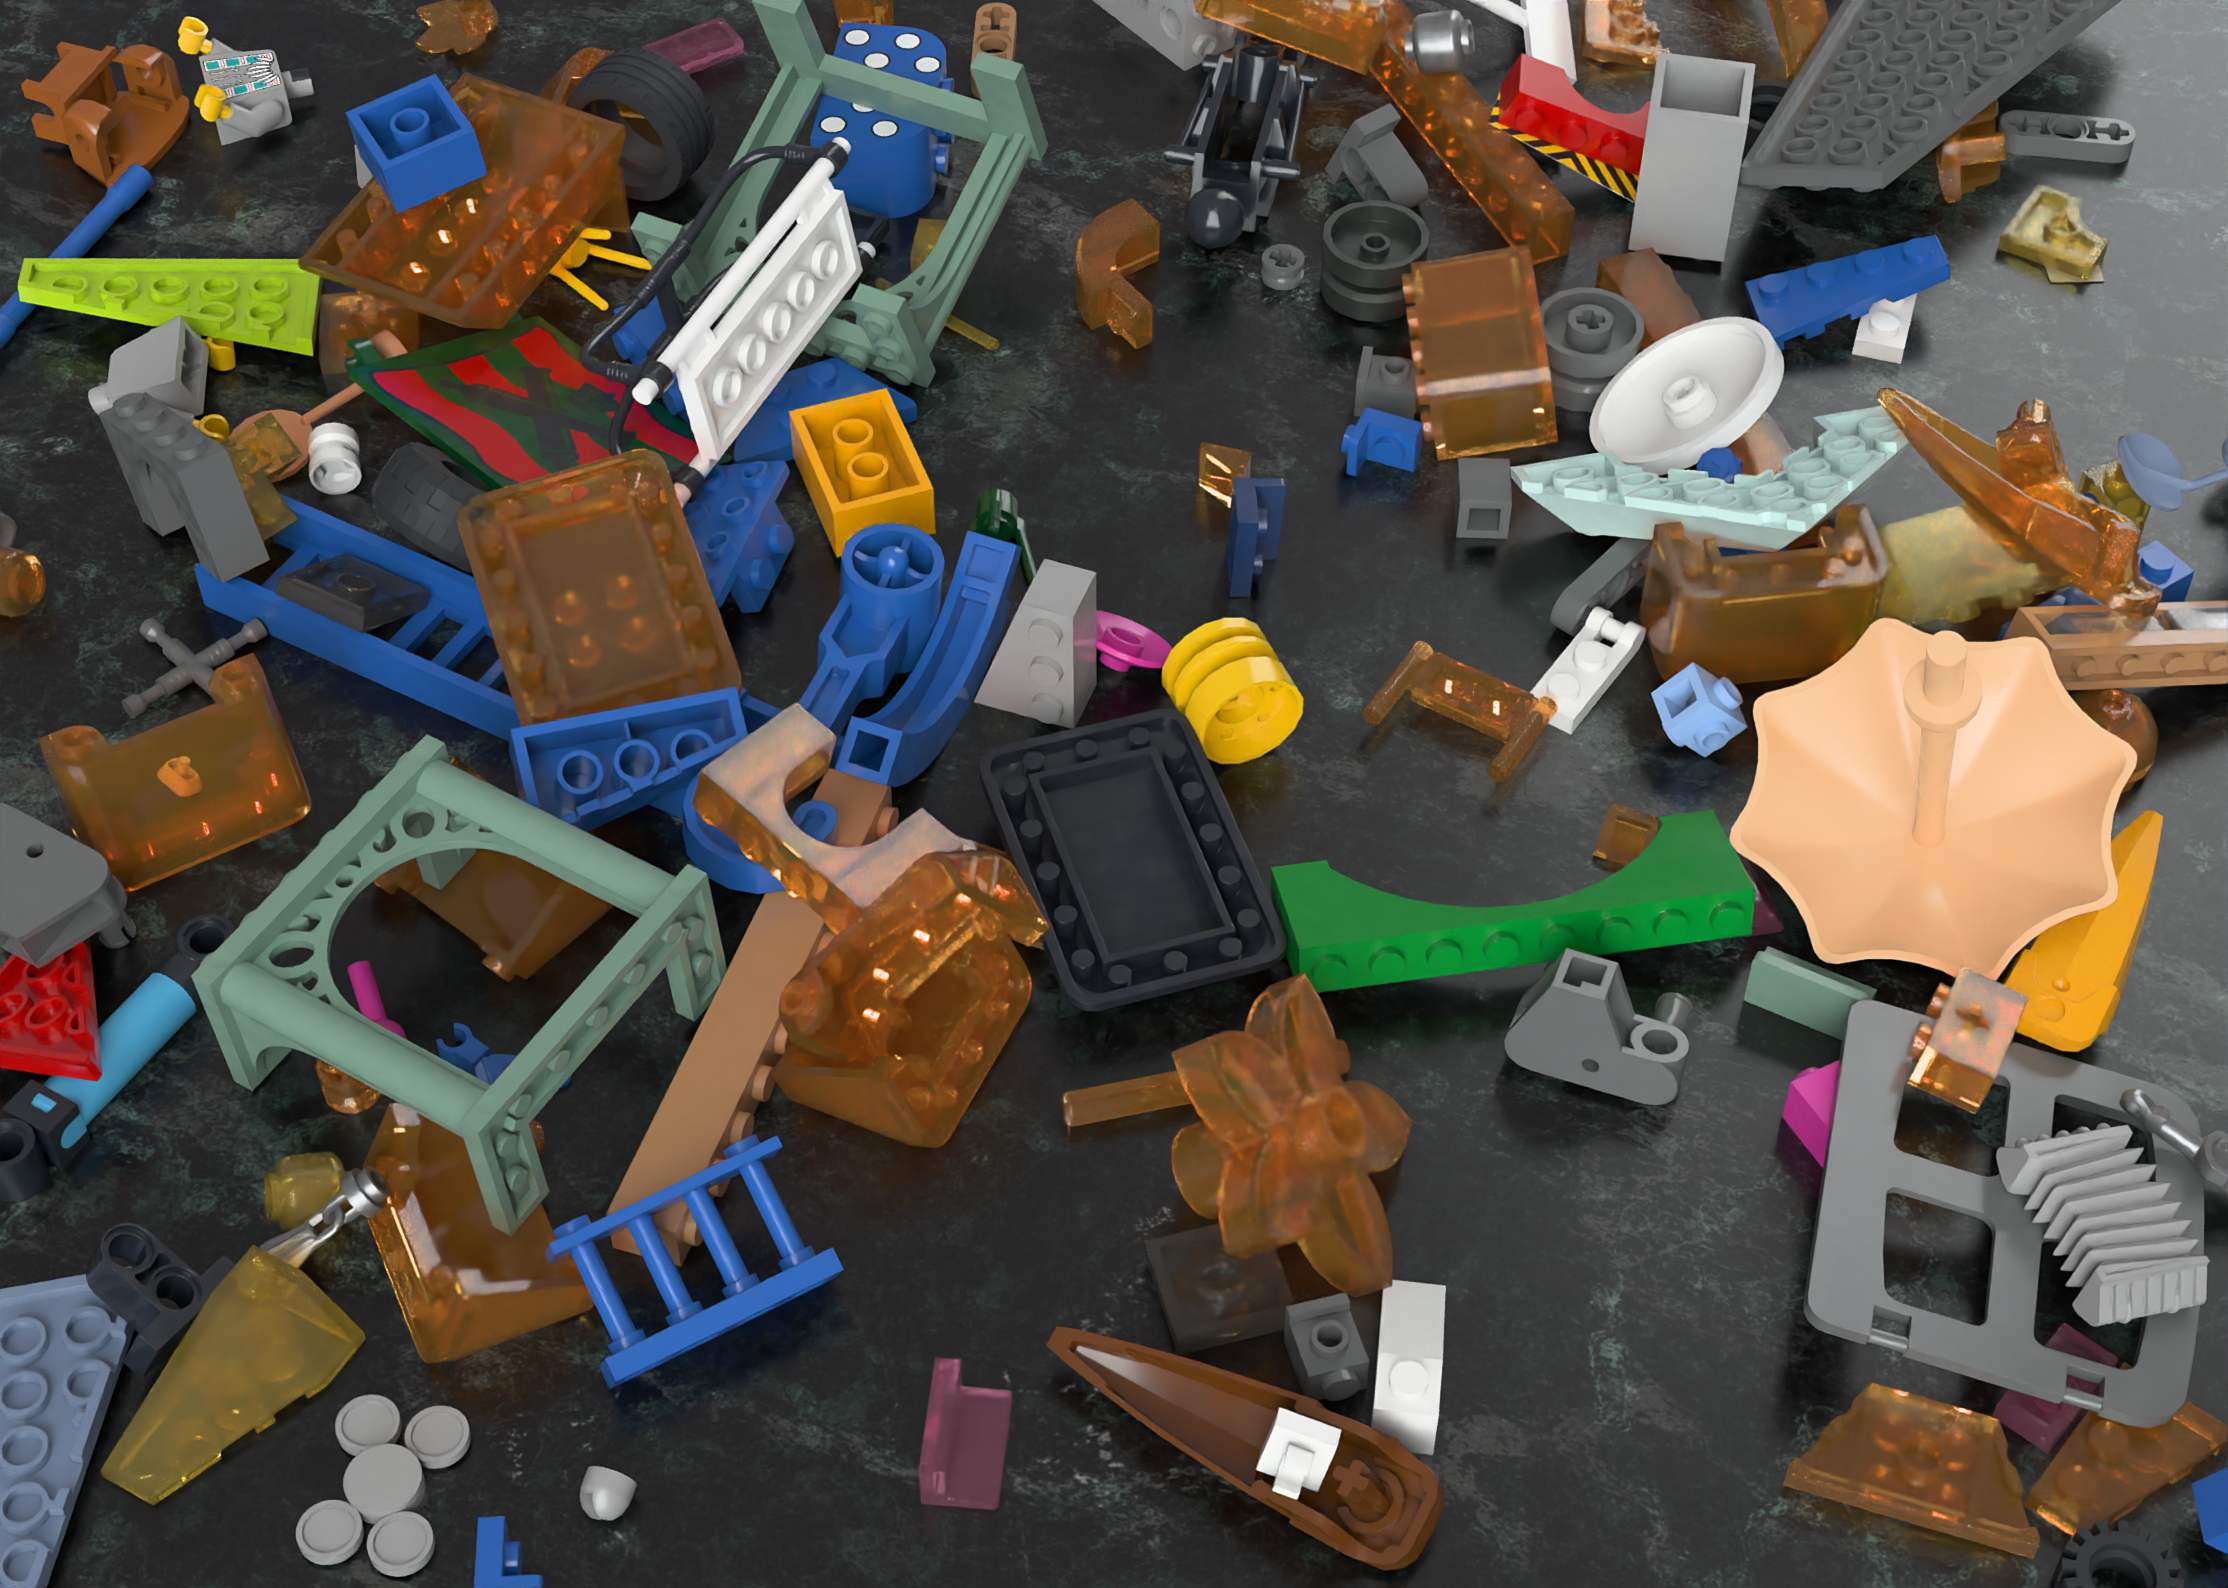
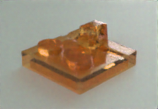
(361, 315)

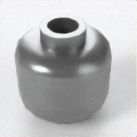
(1440, 41)

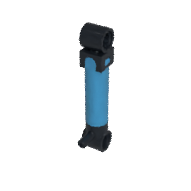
(53, 1117)

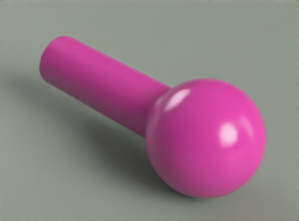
(369, 996)

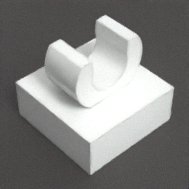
(1297, 1452)

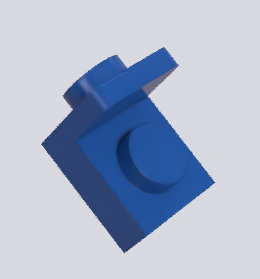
(1383, 440)
(499, 1560)

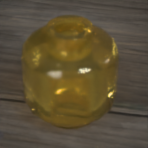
(302, 1187)

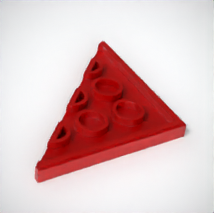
(50, 1016)

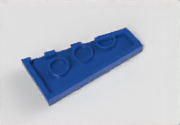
(1820, 293)

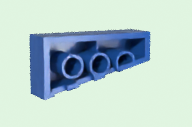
(623, 757)

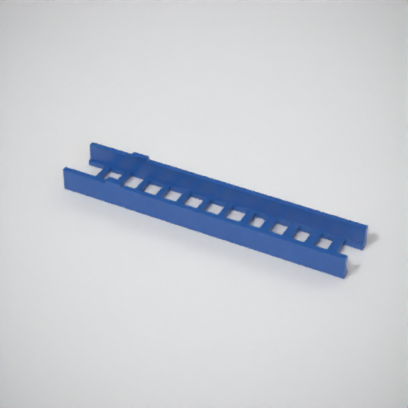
(392, 663)

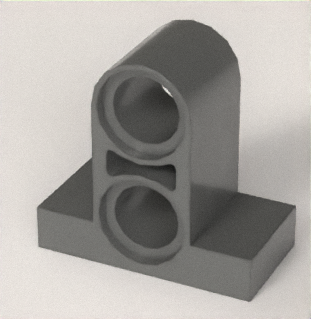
(1378, 161)

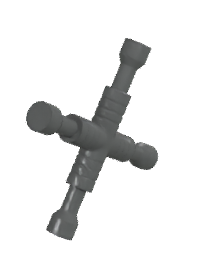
(190, 666)

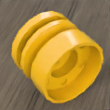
(1232, 690)

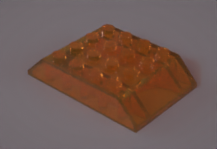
(494, 240)

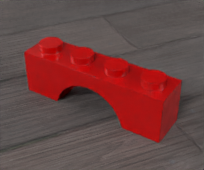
(1545, 105)

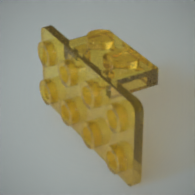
(1956, 566)

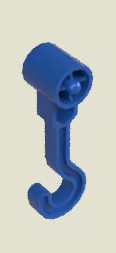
(878, 630)

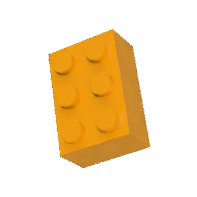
(860, 466)

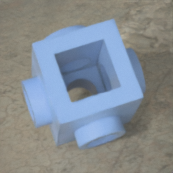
(1699, 709)

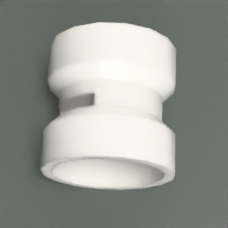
(334, 458)

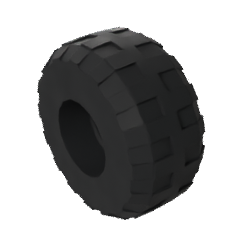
(421, 499)

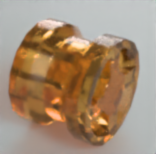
(343, 1091)

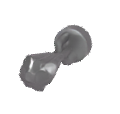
(364, 1191)

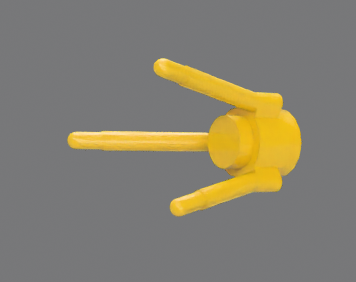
(577, 255)

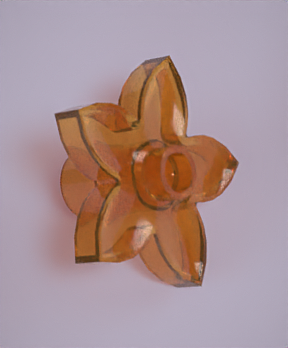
(1289, 1141)

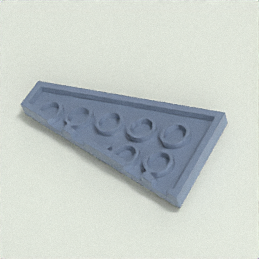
(55, 1387)

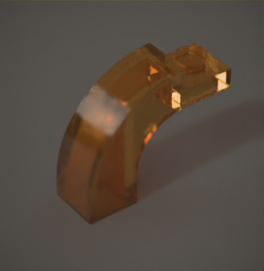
(1105, 254)

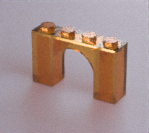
(746, 798)

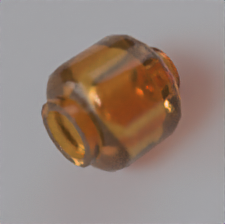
(20, 581)

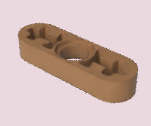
(989, 39)

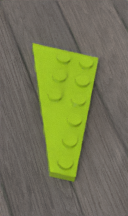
(226, 299)

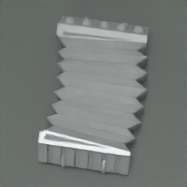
(2109, 1223)

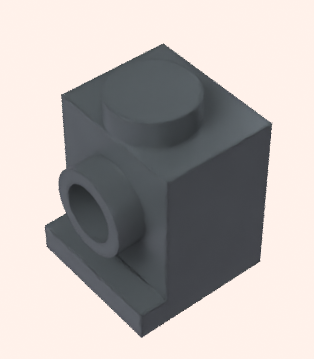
(1386, 385)
(1326, 1348)

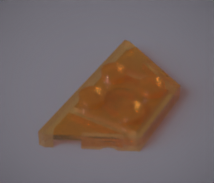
(1920, 1467)

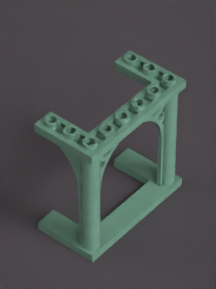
(888, 330)
(447, 817)

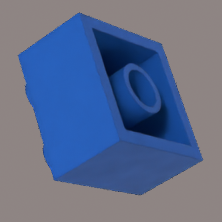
(416, 143)

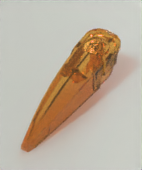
(1971, 155)
(2053, 524)

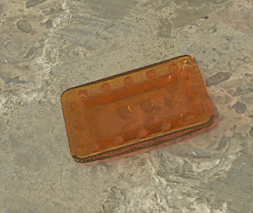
(596, 590)

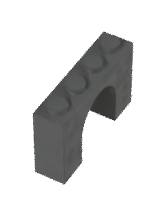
(184, 481)

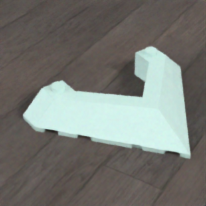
(1755, 513)

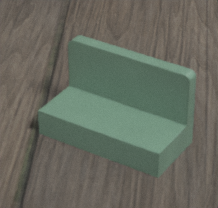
(1803, 991)

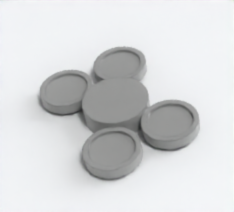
(383, 1485)

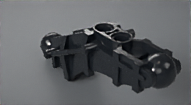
(1230, 192)

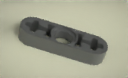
(2095, 137)
(1602, 583)

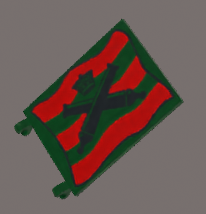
(515, 403)

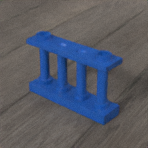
(688, 1320)

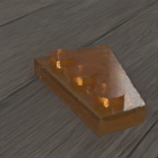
(1619, 33)
(2113, 1465)

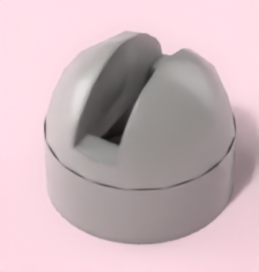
(605, 1493)

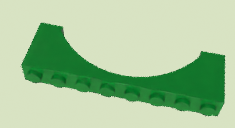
(1674, 893)

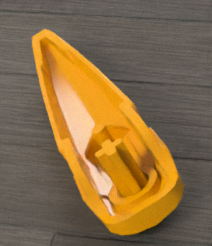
(2082, 963)

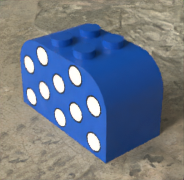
(890, 159)

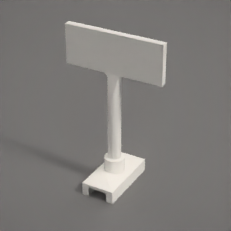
(1544, 27)

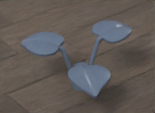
(2156, 472)

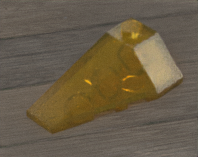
(243, 1359)

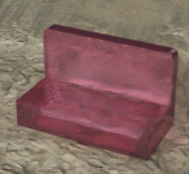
(963, 1441)

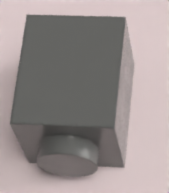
(1482, 498)

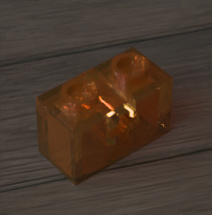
(1967, 1039)

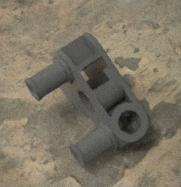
(54, 892)
(1585, 1031)

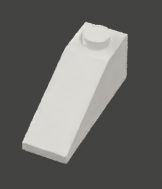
(1410, 1364)

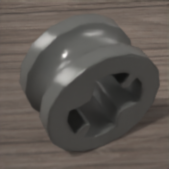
(1282, 267)

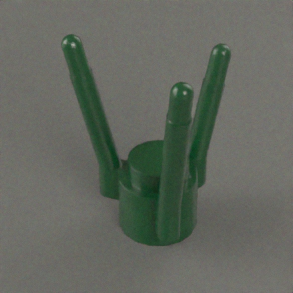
(999, 519)

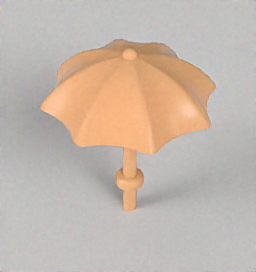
(1933, 800)

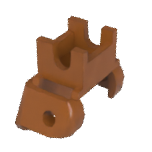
(107, 127)

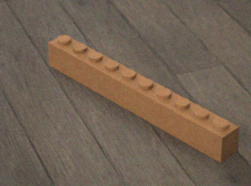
(741, 1034)

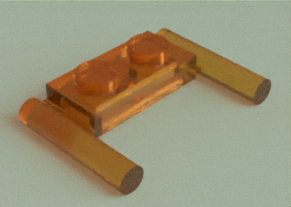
(1468, 698)

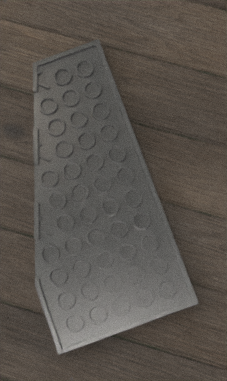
(1901, 81)

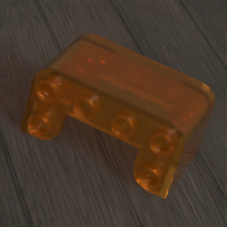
(1480, 352)
(1762, 610)

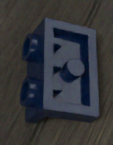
(1252, 530)

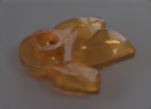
(456, 25)

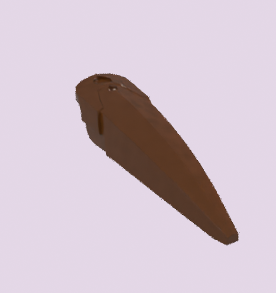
(1374, 1497)

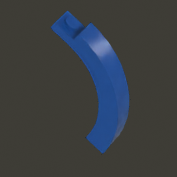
(929, 706)

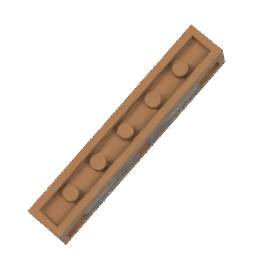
(2109, 650)

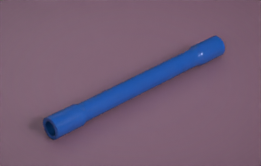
(118, 200)

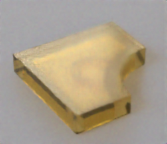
(2053, 234)

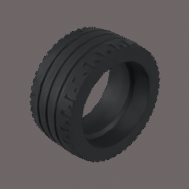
(669, 103)

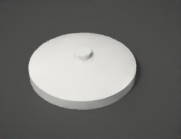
(1688, 394)

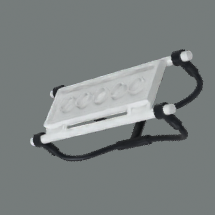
(741, 361)

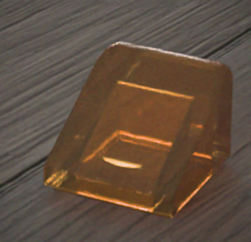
(1218, 468)
(1625, 834)

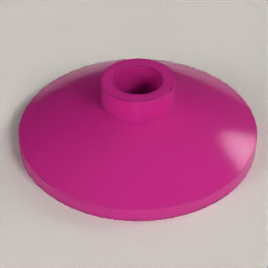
(1128, 643)

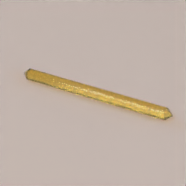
(952, 322)

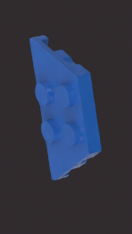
(768, 431)

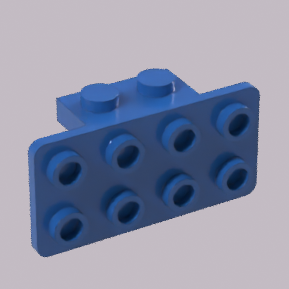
(741, 531)

